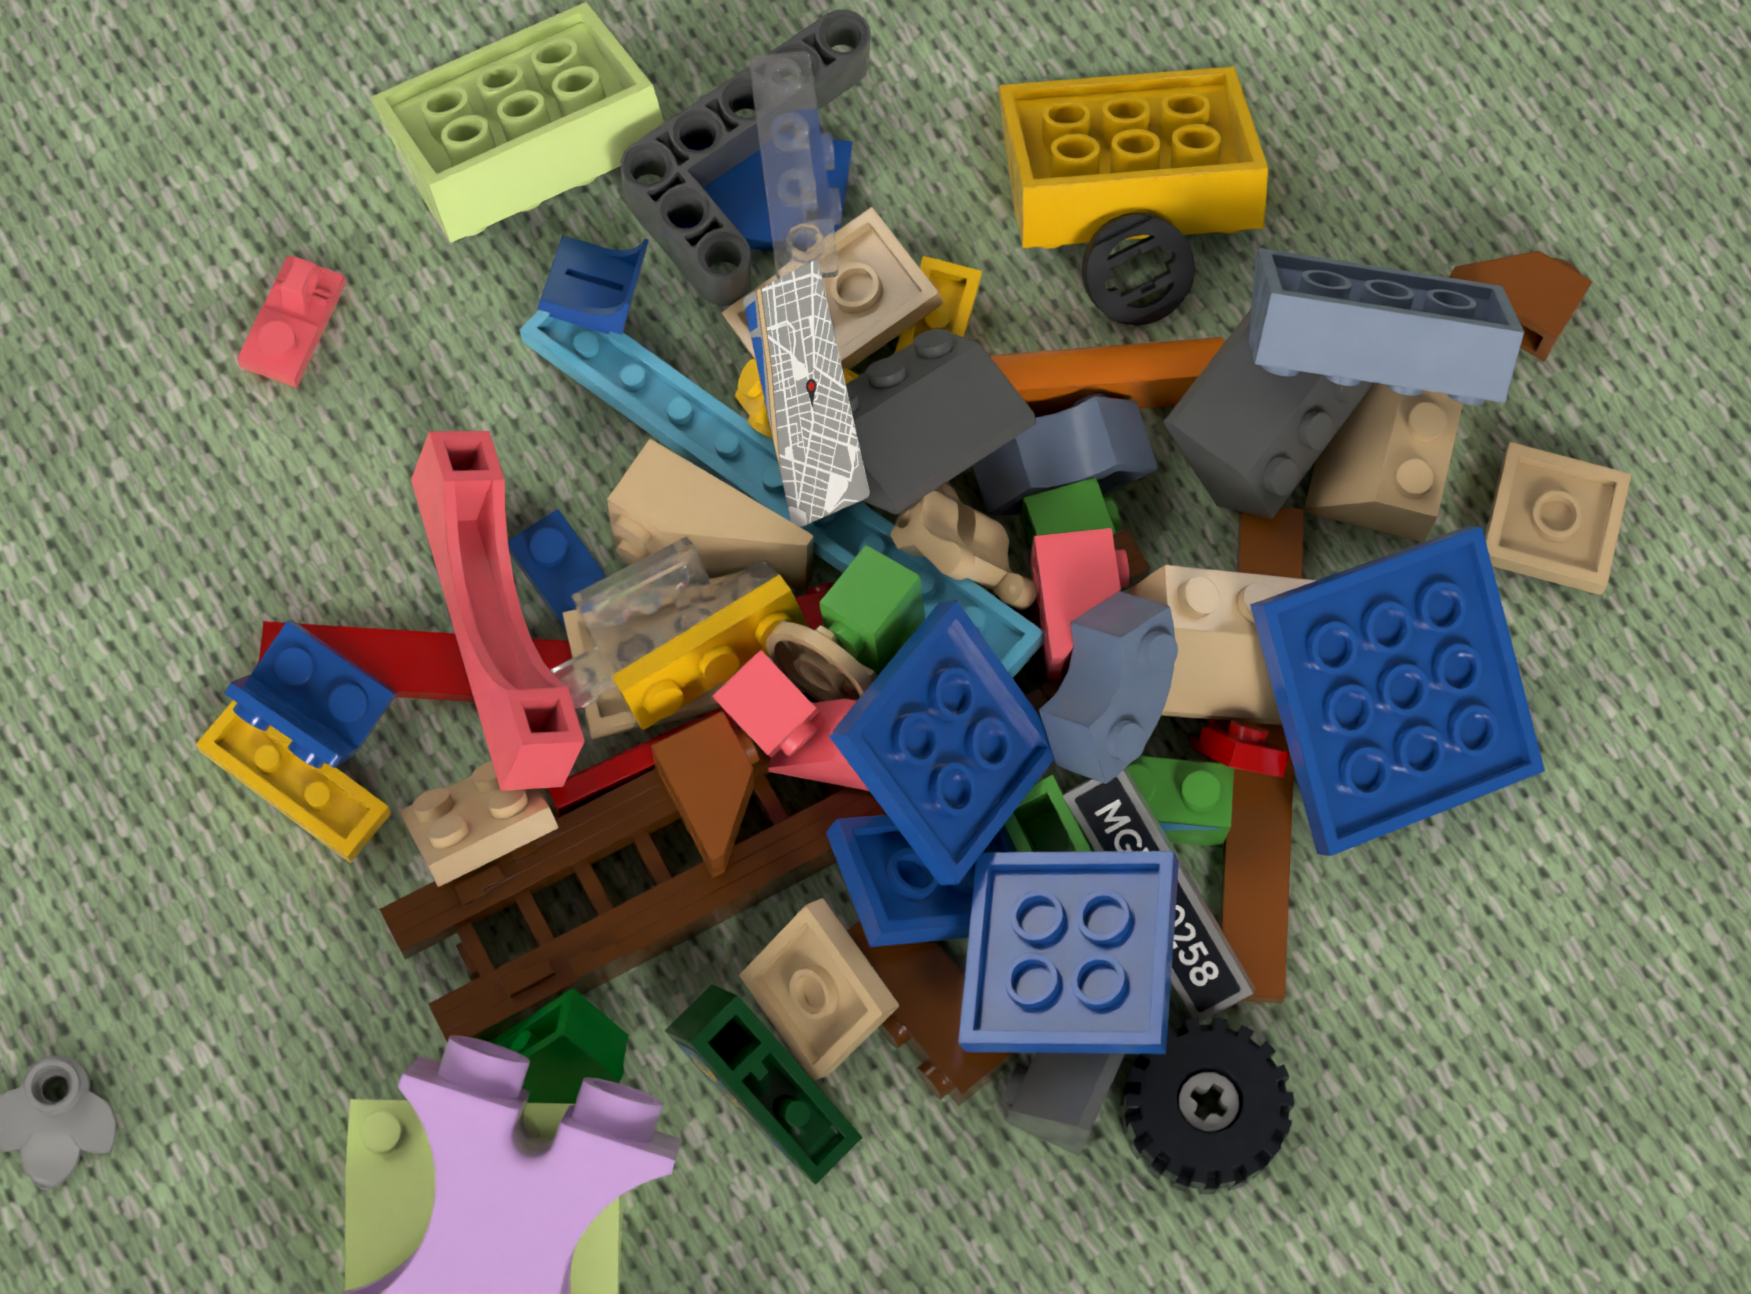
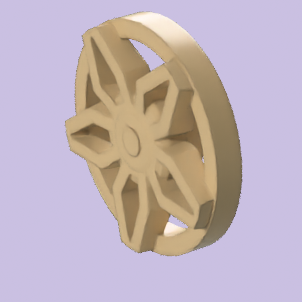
(820, 664)

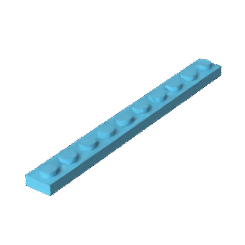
(734, 452)

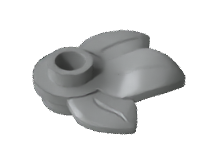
(57, 1131)

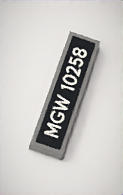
(1202, 960)

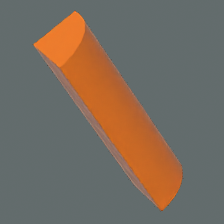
(1140, 372)

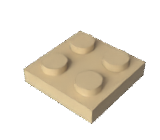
(1556, 518)
(474, 823)
(818, 989)

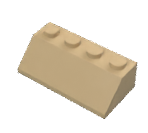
(1387, 463)
(1219, 654)

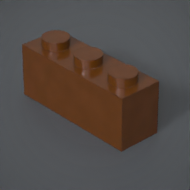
(930, 1016)

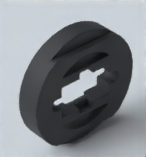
(1098, 262)

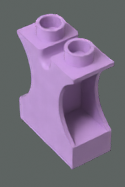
(511, 1201)

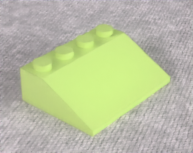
(519, 120)
(394, 1194)

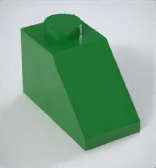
(564, 1046)

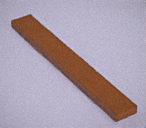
(1261, 819)

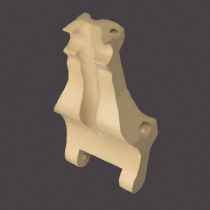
(962, 545)

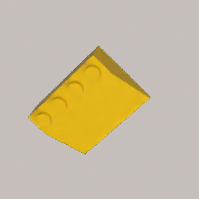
(1132, 145)

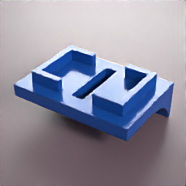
(592, 284)

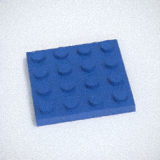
(1398, 689)

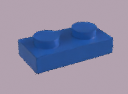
(555, 562)

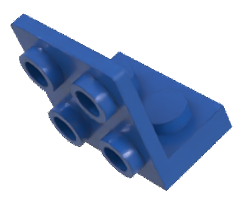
(311, 697)

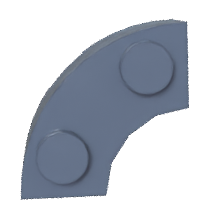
(1090, 440)
(1112, 687)

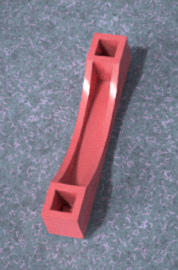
(518, 699)

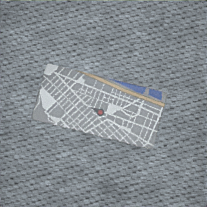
(806, 395)

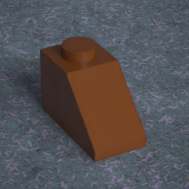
(1541, 291)
(709, 783)

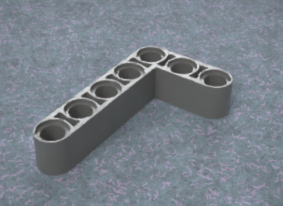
(731, 142)

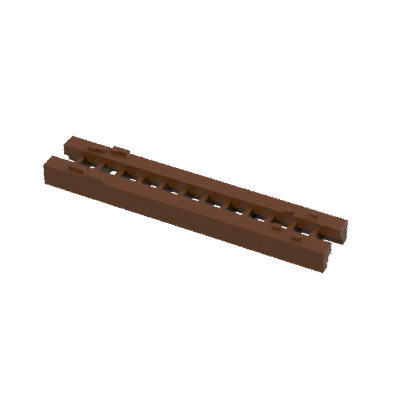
(647, 923)

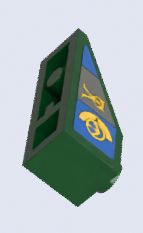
(763, 1081)

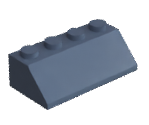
(1382, 327)

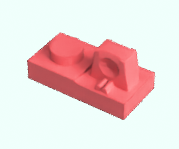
(291, 321)

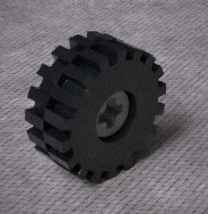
(1216, 1150)

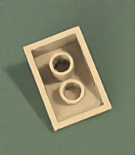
(673, 499)

